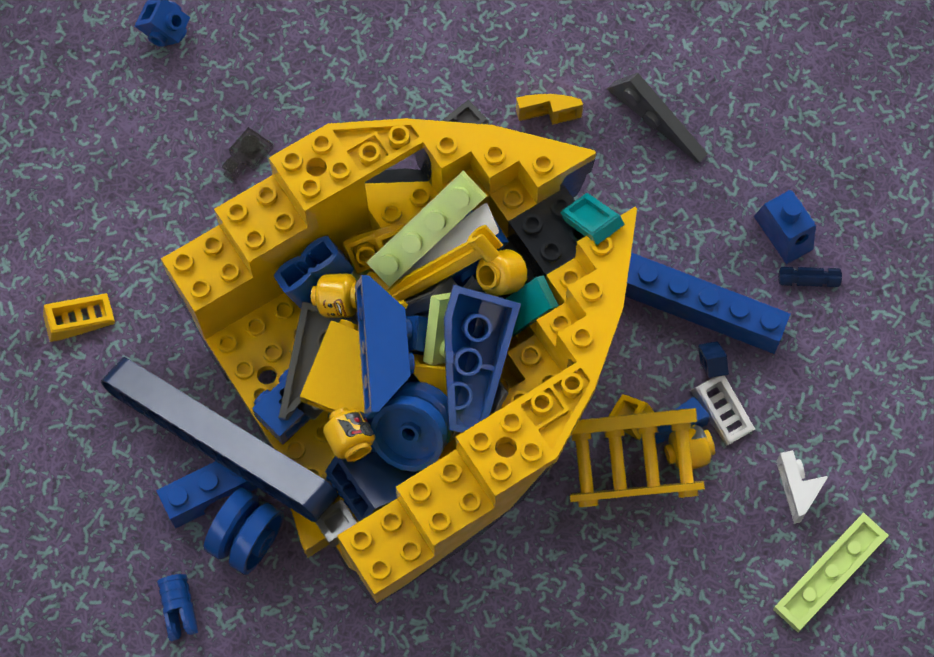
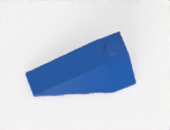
(476, 347)

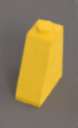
(336, 371)

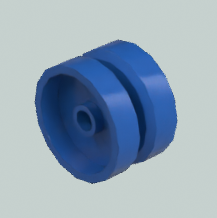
(412, 427)
(243, 530)

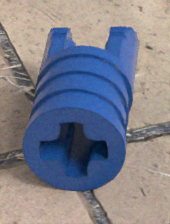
(176, 600)

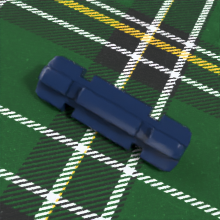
(810, 276)

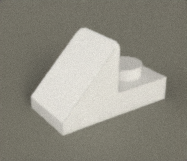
(799, 493)

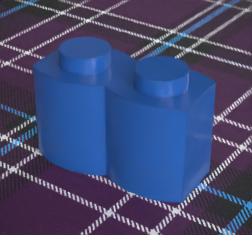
(303, 272)

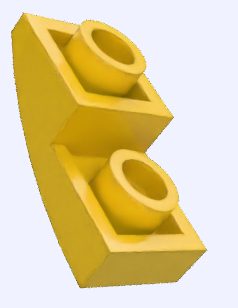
(364, 246)

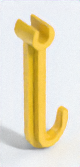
(480, 244)

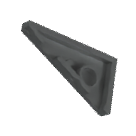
(647, 104)
(308, 339)

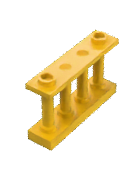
(647, 426)

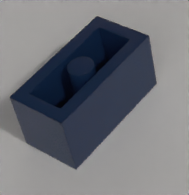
(713, 359)

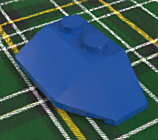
(382, 343)

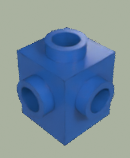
(162, 22)

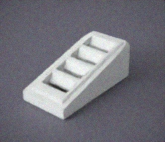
(733, 403)

